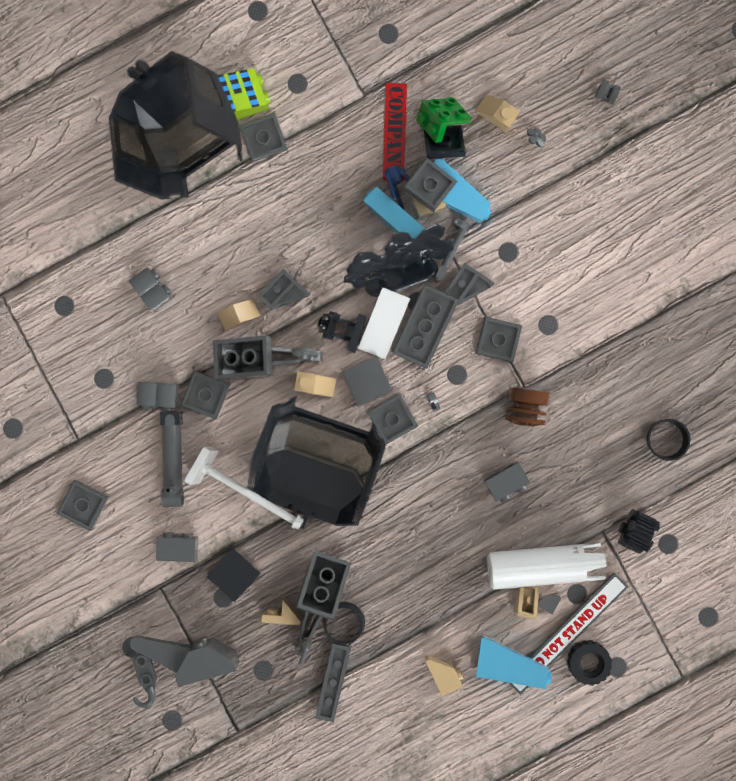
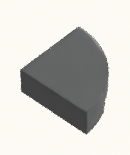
(433, 401)
(549, 603)

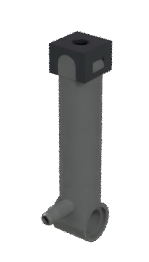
(172, 490)

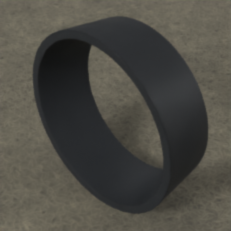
(685, 444)
(357, 610)

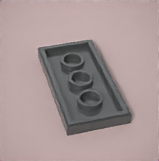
(425, 326)

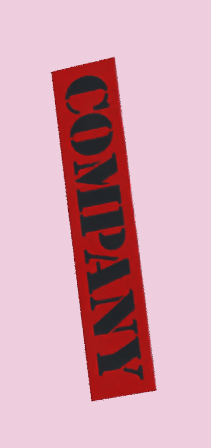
(395, 126)

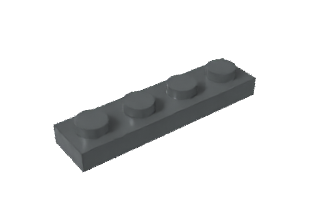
(333, 682)

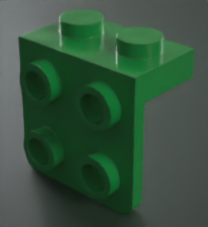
(438, 114)

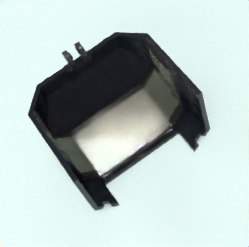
(170, 125)
(315, 465)

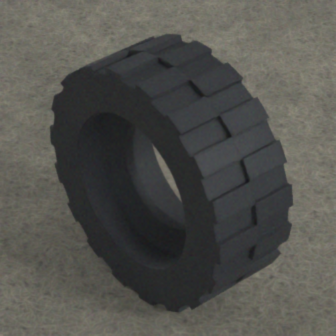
(595, 676)

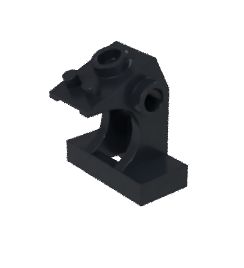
(328, 323)

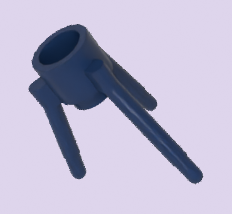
(394, 177)

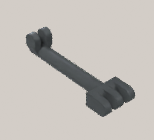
(462, 226)

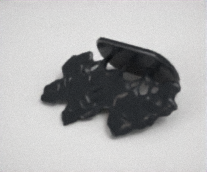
(401, 263)

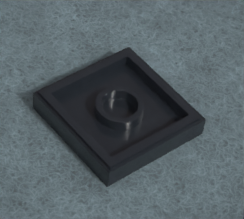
(450, 147)
(233, 574)

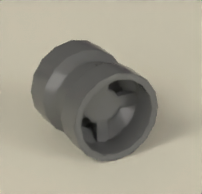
(608, 92)

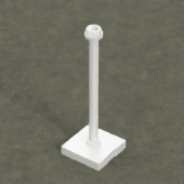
(203, 466)

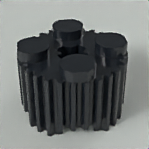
(638, 531)

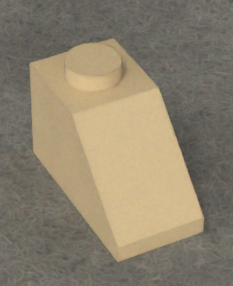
(498, 112)
(315, 384)
(444, 675)

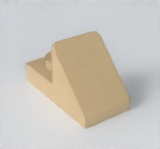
(287, 616)

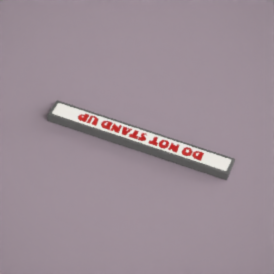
(577, 623)

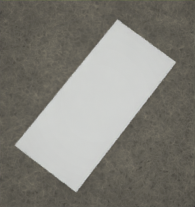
(384, 323)

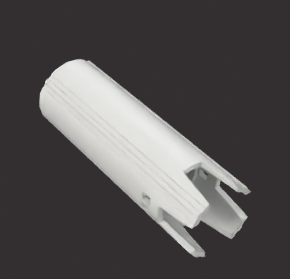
(543, 566)

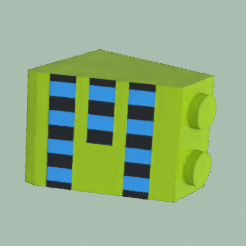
(245, 92)

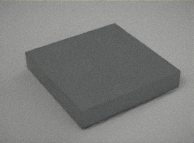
(263, 137)
(430, 185)
(498, 339)
(367, 381)
(205, 394)
(392, 419)
(82, 505)

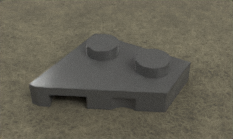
(468, 284)
(282, 291)

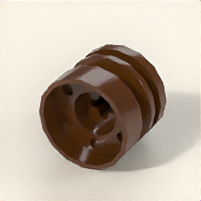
(527, 406)

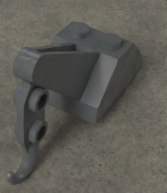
(252, 357)
(320, 595)
(191, 663)

